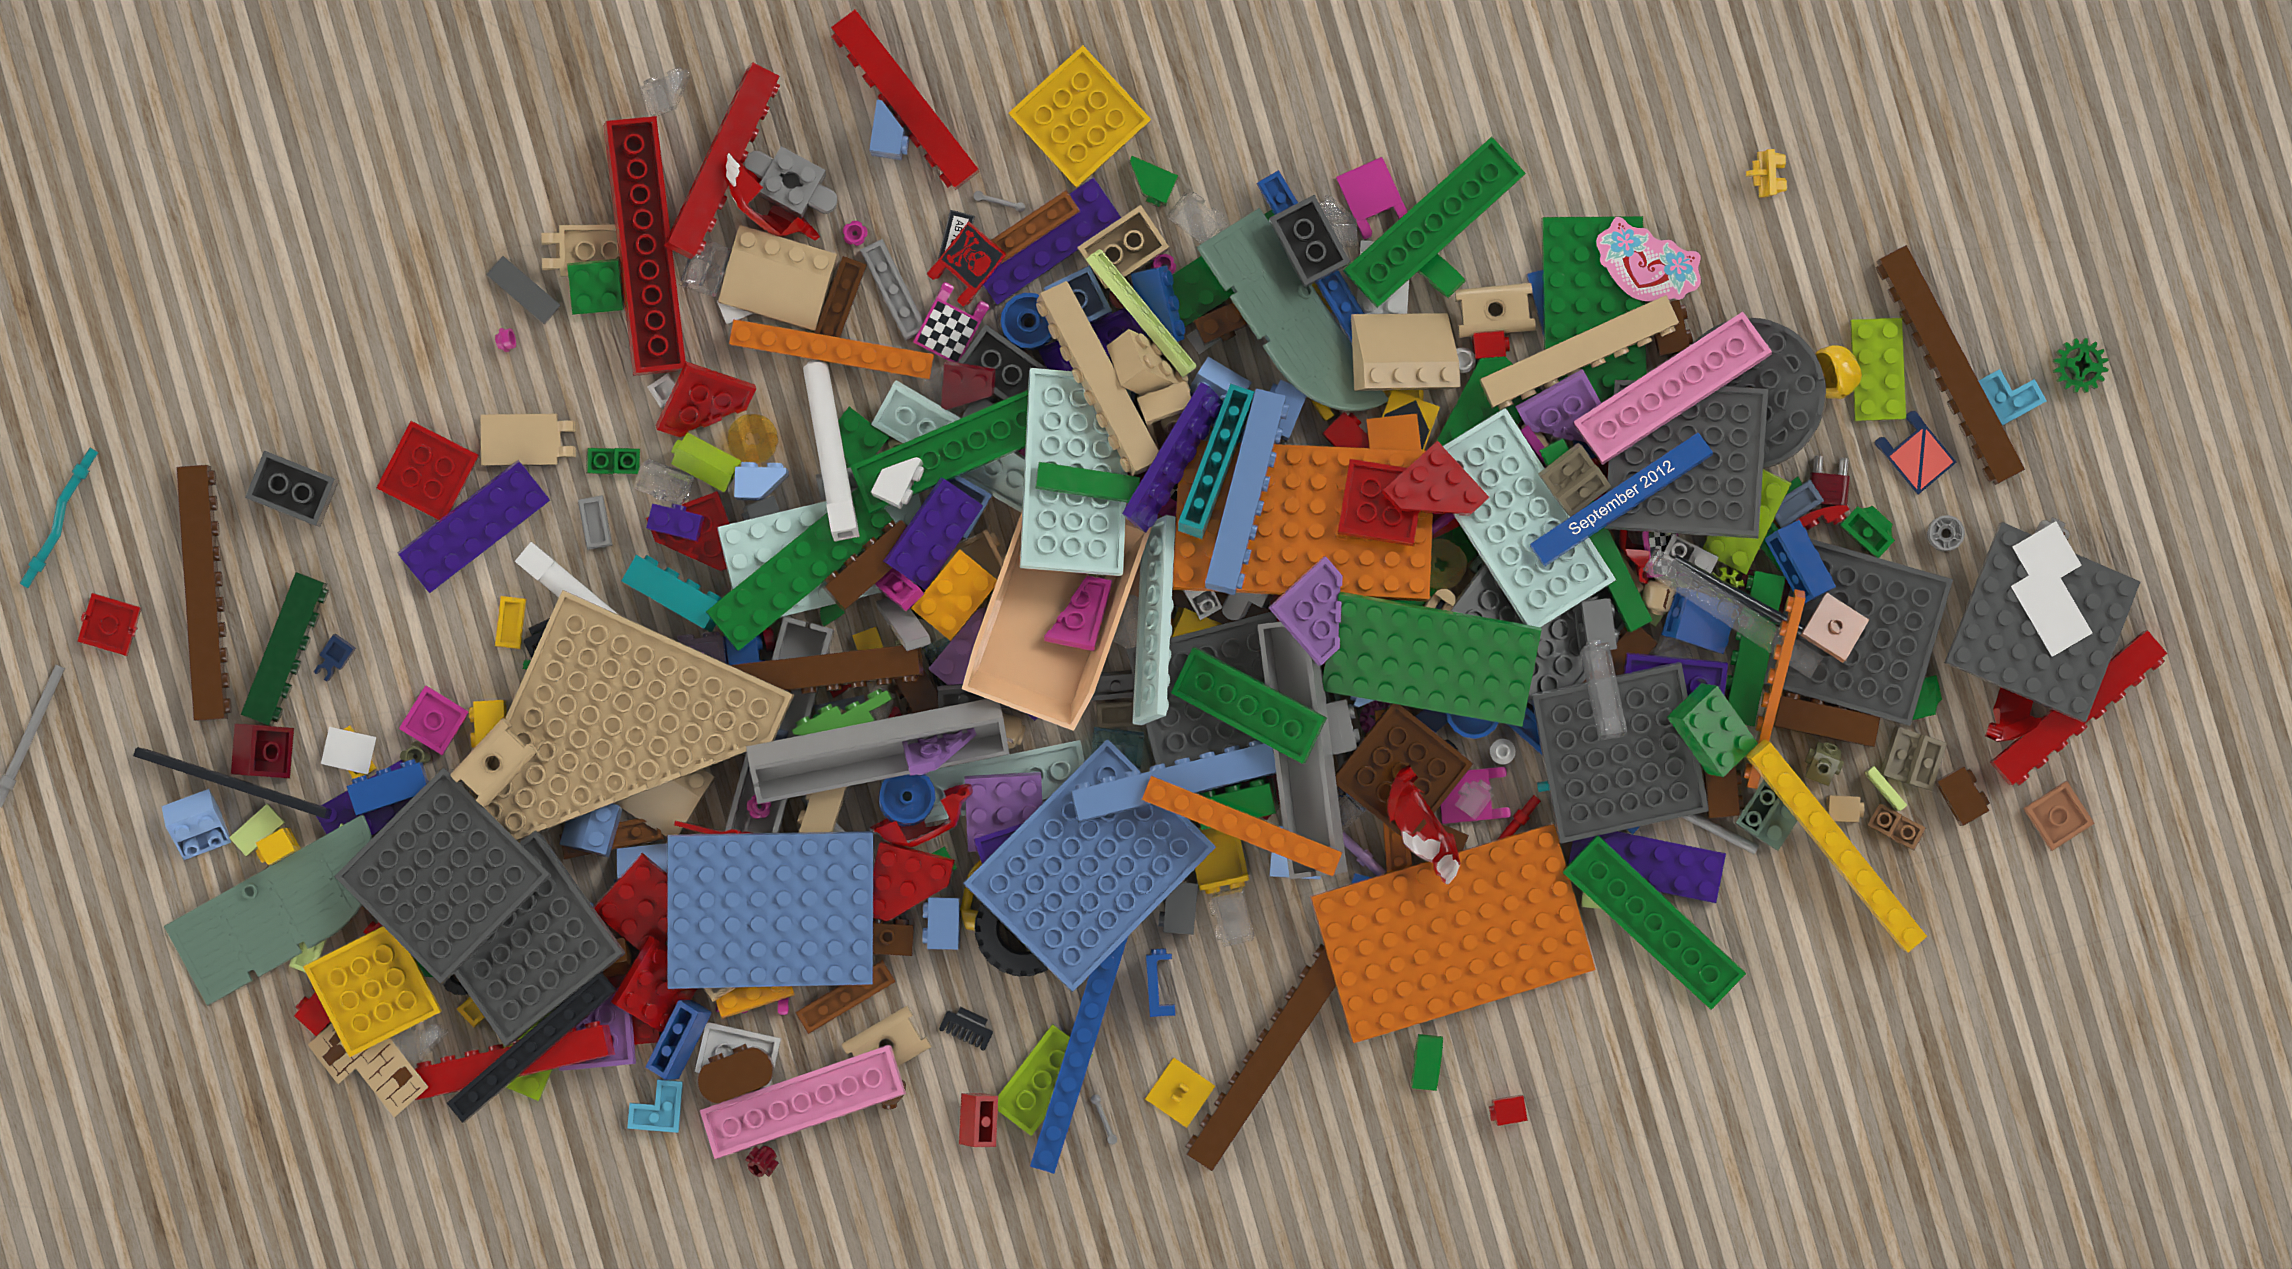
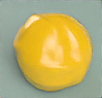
(1840, 371)

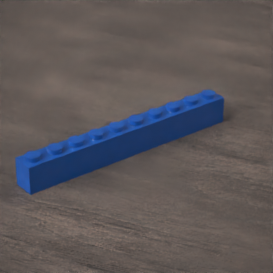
(1076, 1062)

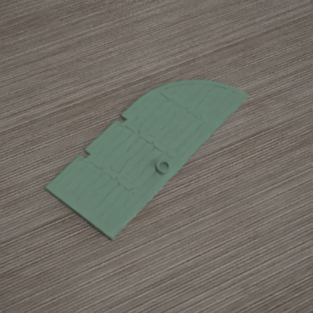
(1293, 319)
(270, 915)

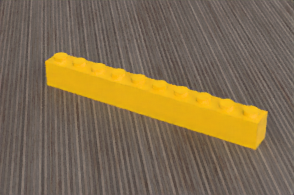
(1836, 845)

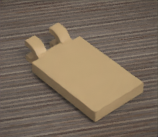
(580, 244)
(524, 437)

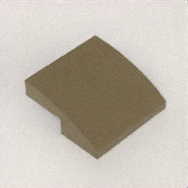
(1574, 480)
(1913, 758)

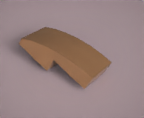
(1897, 827)

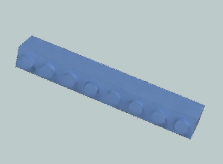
(1245, 492)
(1196, 776)

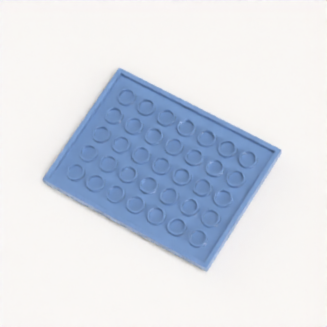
(1090, 883)
(769, 909)

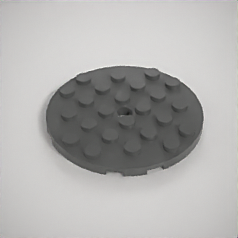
(1794, 390)

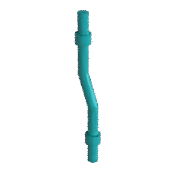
(79, 472)

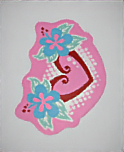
(1646, 265)

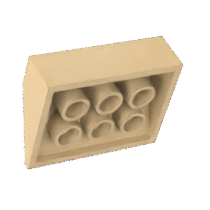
(777, 278)
(1404, 352)
(669, 801)

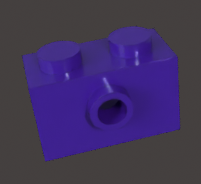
(675, 521)

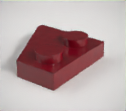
(965, 384)

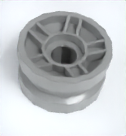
(1950, 523)

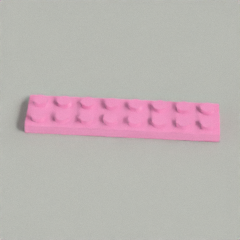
(1672, 388)
(802, 1102)

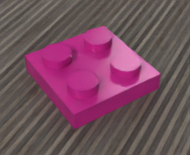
(434, 720)

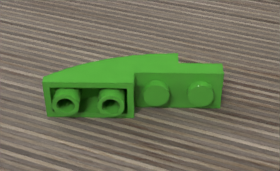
(833, 718)

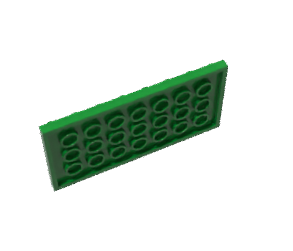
(1584, 294)
(1433, 659)

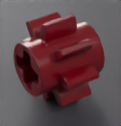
(762, 1161)

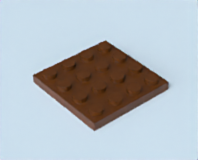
(1388, 747)

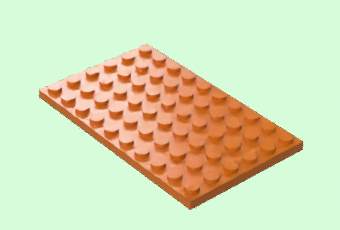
(1302, 527)
(1428, 948)

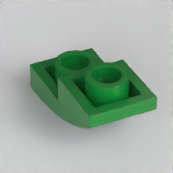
(1442, 276)
(612, 461)
(1427, 1062)

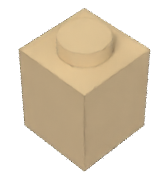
(1844, 808)

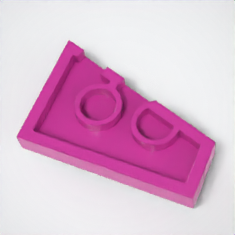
(1082, 618)

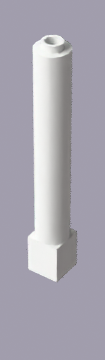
(830, 451)
(553, 576)

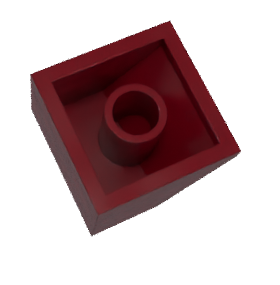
(262, 750)

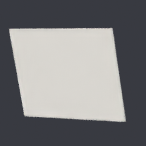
(348, 750)

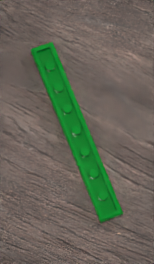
(1623, 589)

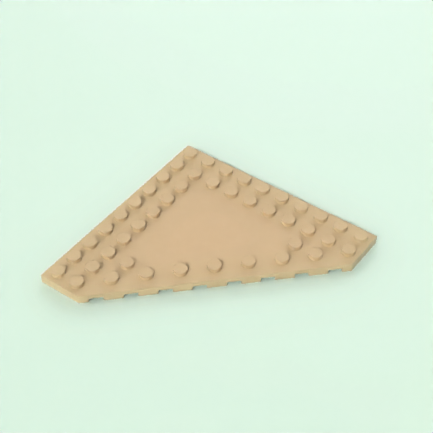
(621, 716)

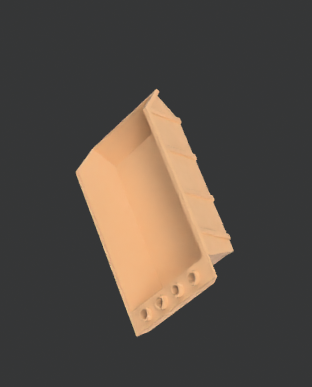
(1010, 652)

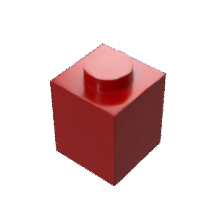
(1490, 344)
(1508, 1110)

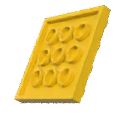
(1079, 116)
(371, 990)

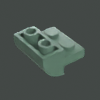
(1767, 817)

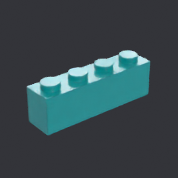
(670, 591)

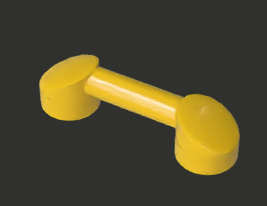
(967, 914)

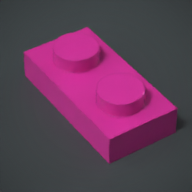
(899, 589)

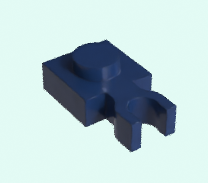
(335, 654)

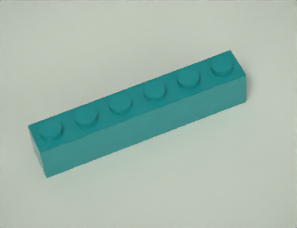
(1216, 461)

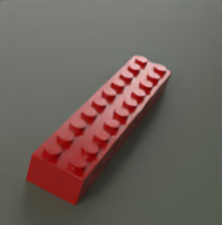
(641, 233)

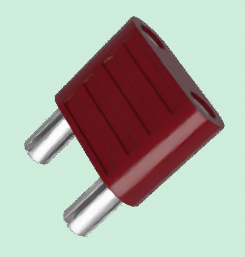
(1831, 487)

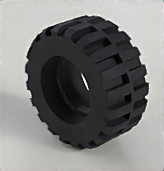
(998, 953)

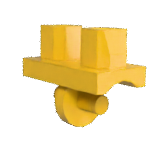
(1765, 173)

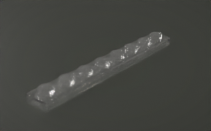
(1728, 610)

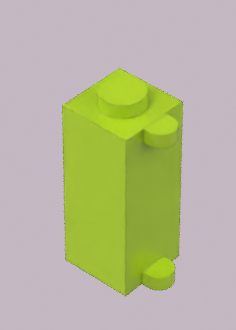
(705, 461)

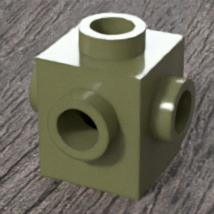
(1823, 763)

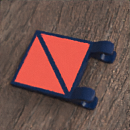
(1919, 457)

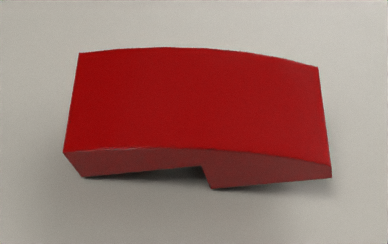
(1829, 514)

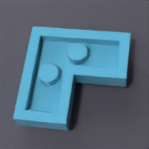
(2010, 403)
(664, 1114)

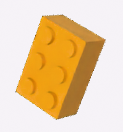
(955, 595)

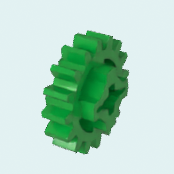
(2079, 376)

